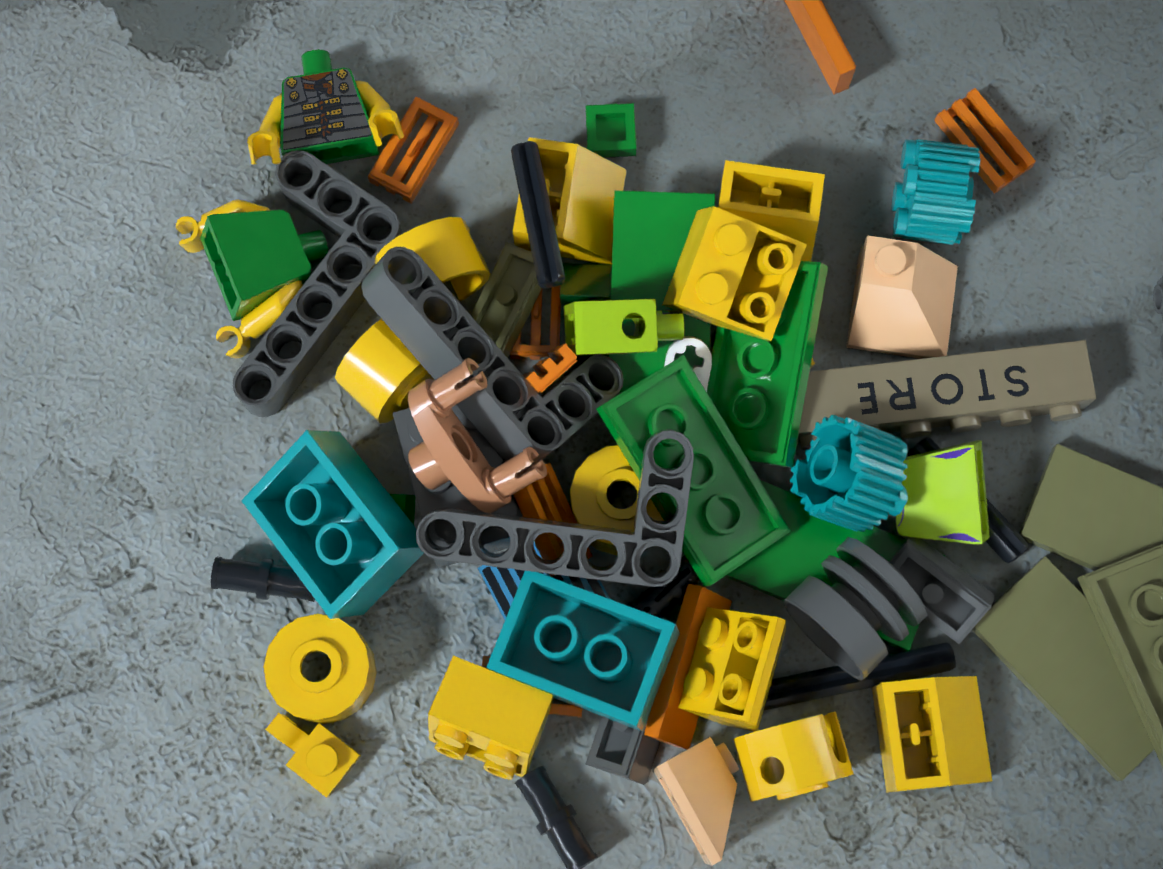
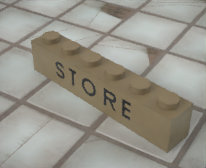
(954, 390)

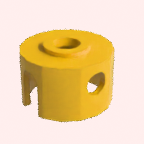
(448, 252)
(380, 372)
(589, 494)
(344, 688)
(793, 757)

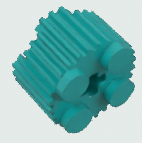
(935, 191)
(851, 474)

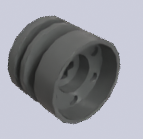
(864, 598)

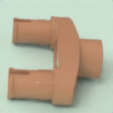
(450, 451)

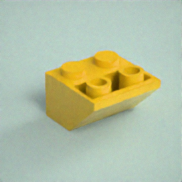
(775, 199)
(580, 200)
(734, 273)
(733, 667)
(488, 718)
(931, 733)

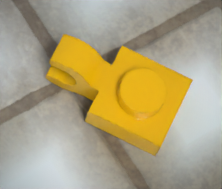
(318, 757)

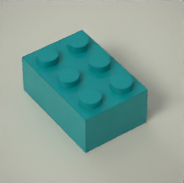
(334, 523)
(584, 649)

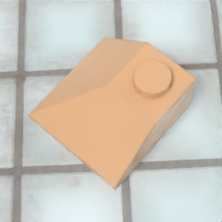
(902, 299)
(702, 794)

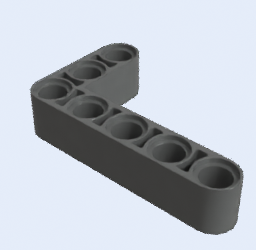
(323, 284)
(445, 335)
(578, 537)

